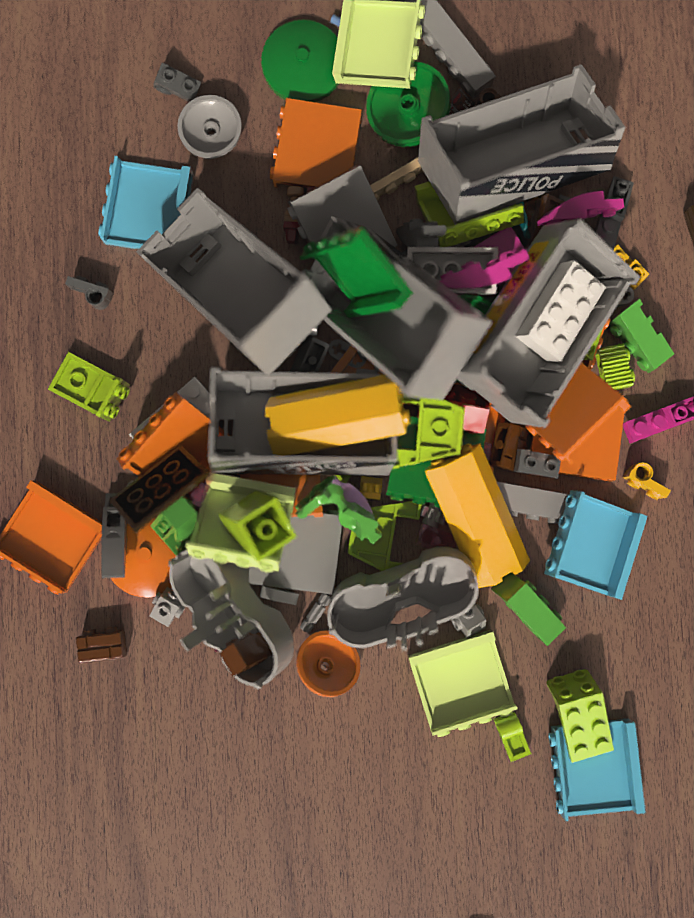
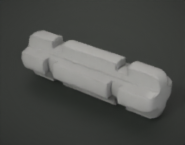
(315, 613)

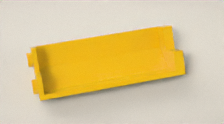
(335, 415)
(478, 514)

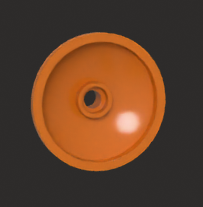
(340, 660)

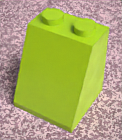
(258, 524)

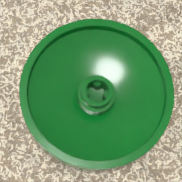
(300, 61)
(399, 112)

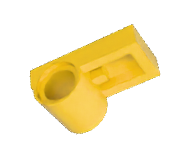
(653, 488)

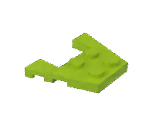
(438, 431)
(379, 552)

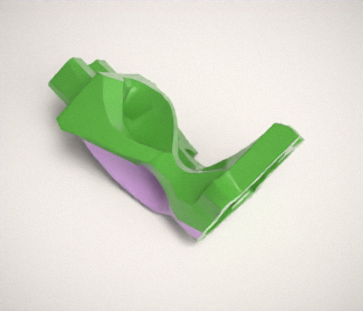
(352, 507)

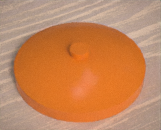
(145, 563)

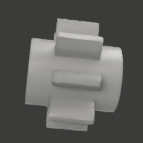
(432, 516)

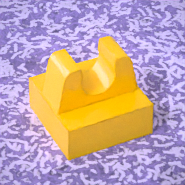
(371, 487)

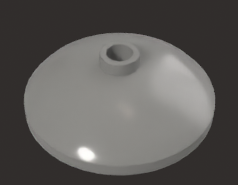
(209, 114)

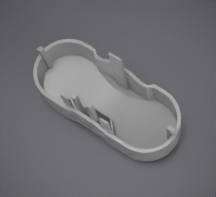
(366, 604)
(228, 609)

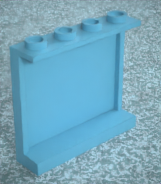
(142, 201)
(595, 545)
(600, 782)

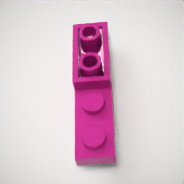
(582, 207)
(474, 277)
(659, 420)

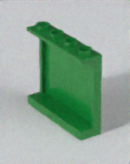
(360, 272)
(411, 480)

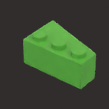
(640, 338)
(176, 525)
(530, 608)

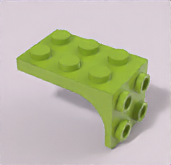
(89, 387)
(581, 714)

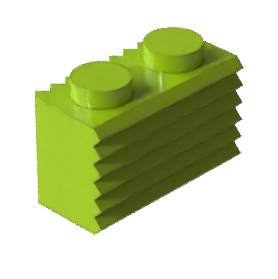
(614, 366)

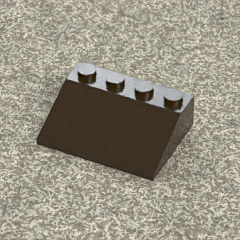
(159, 488)

